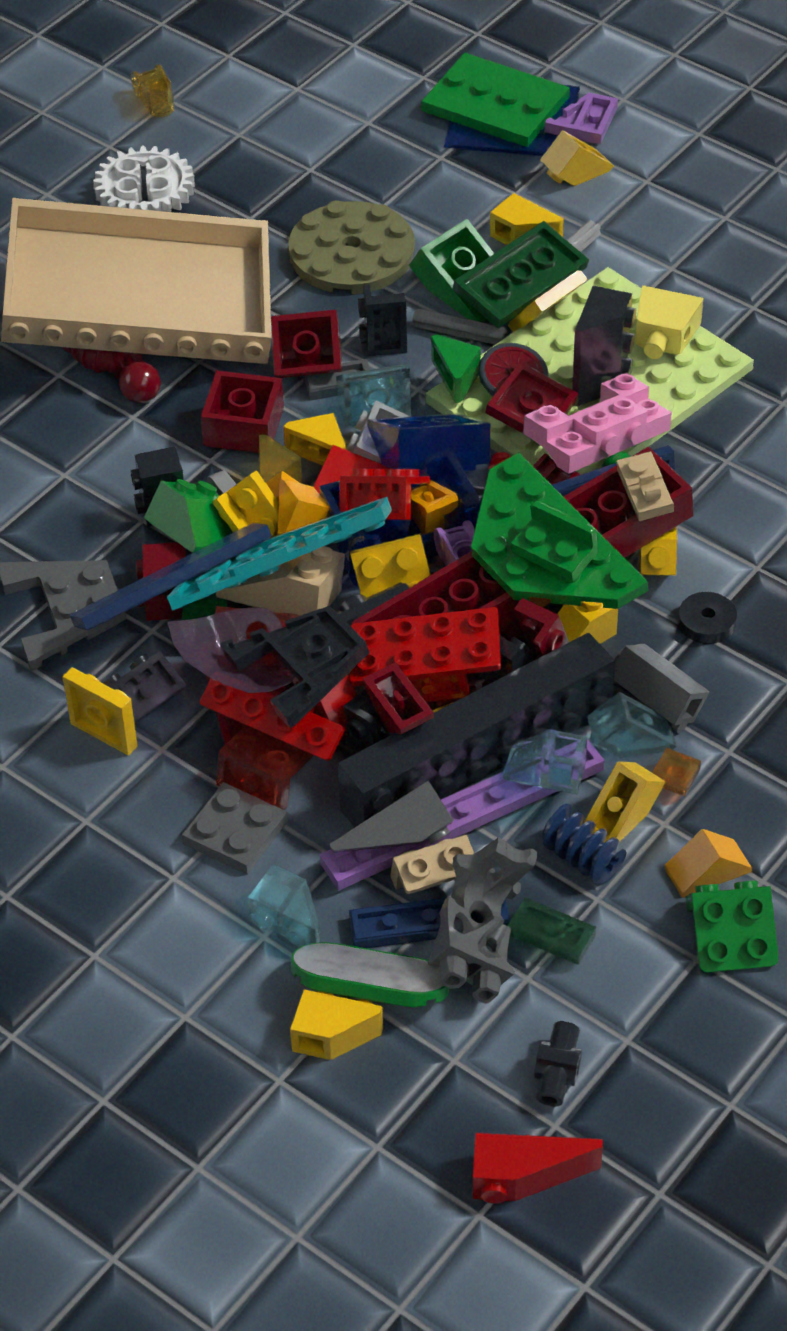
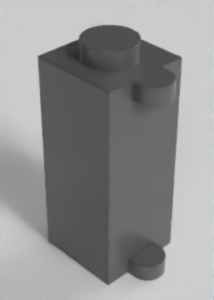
(659, 684)

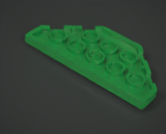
(506, 511)

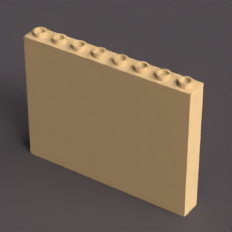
(137, 281)

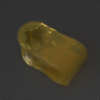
(154, 91)

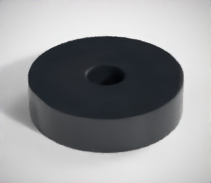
(709, 630)

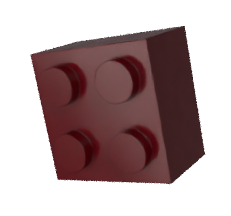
(241, 410)

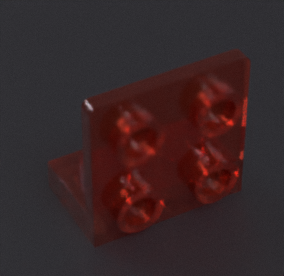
(260, 765)

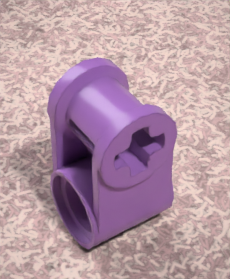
(454, 542)

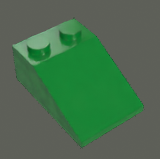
(448, 259)

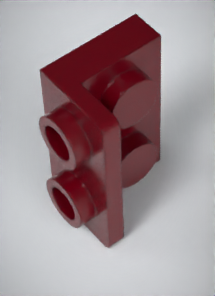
(541, 627)

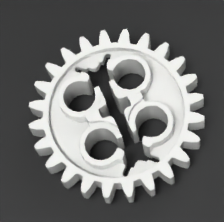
(167, 180)

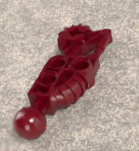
(137, 379)

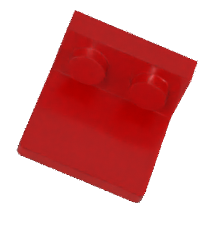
(374, 484)

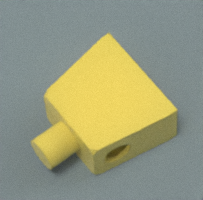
(666, 321)

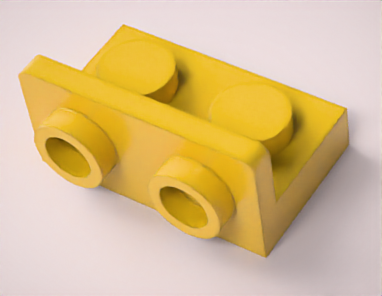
(249, 503)

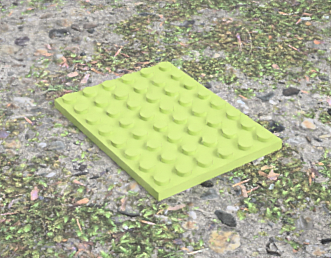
(674, 381)

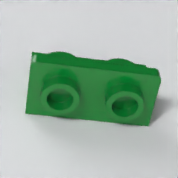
(556, 541)

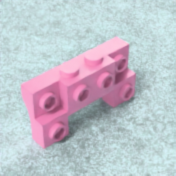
(602, 430)

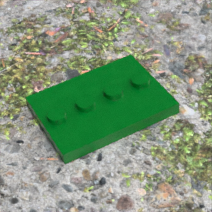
(495, 99)

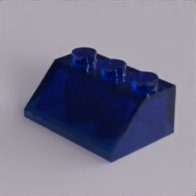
(410, 440)

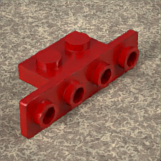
(310, 734)

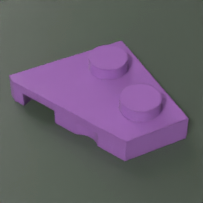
(586, 119)

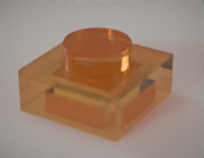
(677, 771)

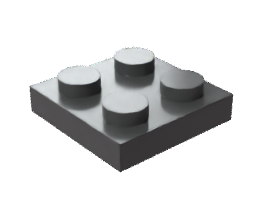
(235, 828)

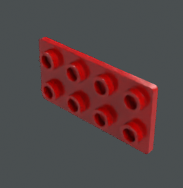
(433, 650)

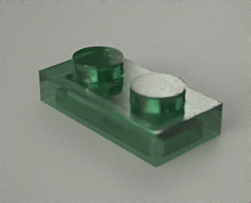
(552, 931)

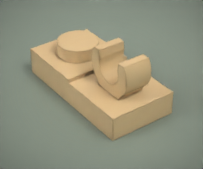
(645, 486)

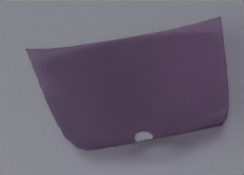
(199, 646)

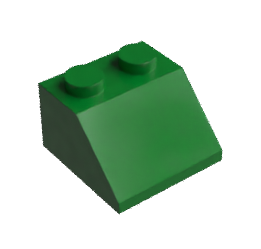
(187, 513)

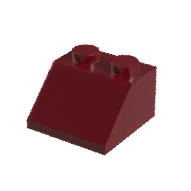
(306, 343)

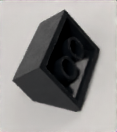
(602, 341)

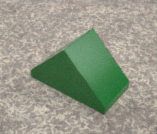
(456, 364)

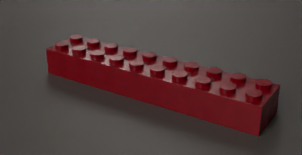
(600, 501)

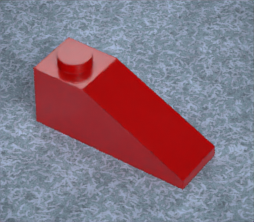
(524, 1165)

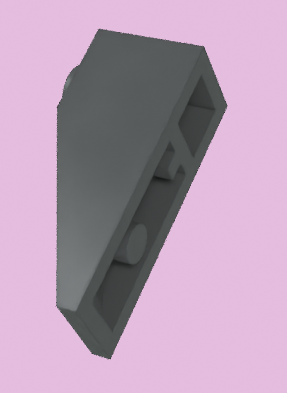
(405, 822)

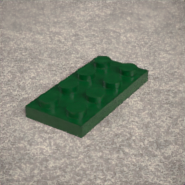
(519, 274)

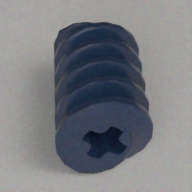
(581, 846)

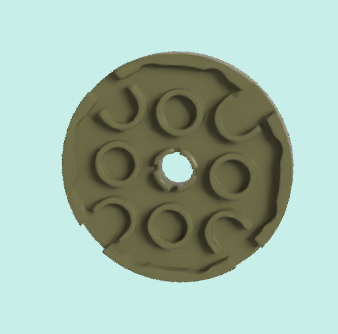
(382, 250)

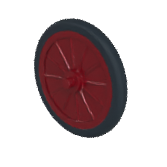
(501, 361)

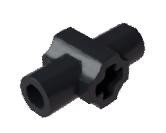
(558, 1063)

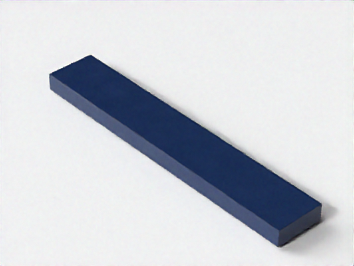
(170, 576)

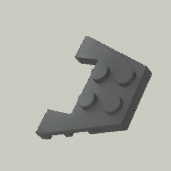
(67, 589)

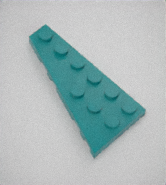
(268, 555)

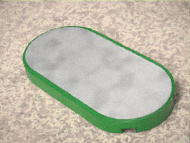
(367, 974)

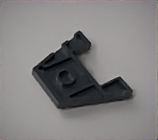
(316, 650)

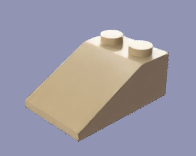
(297, 587)

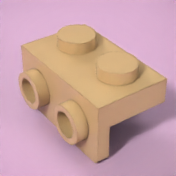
(428, 866)

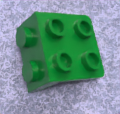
(734, 926)

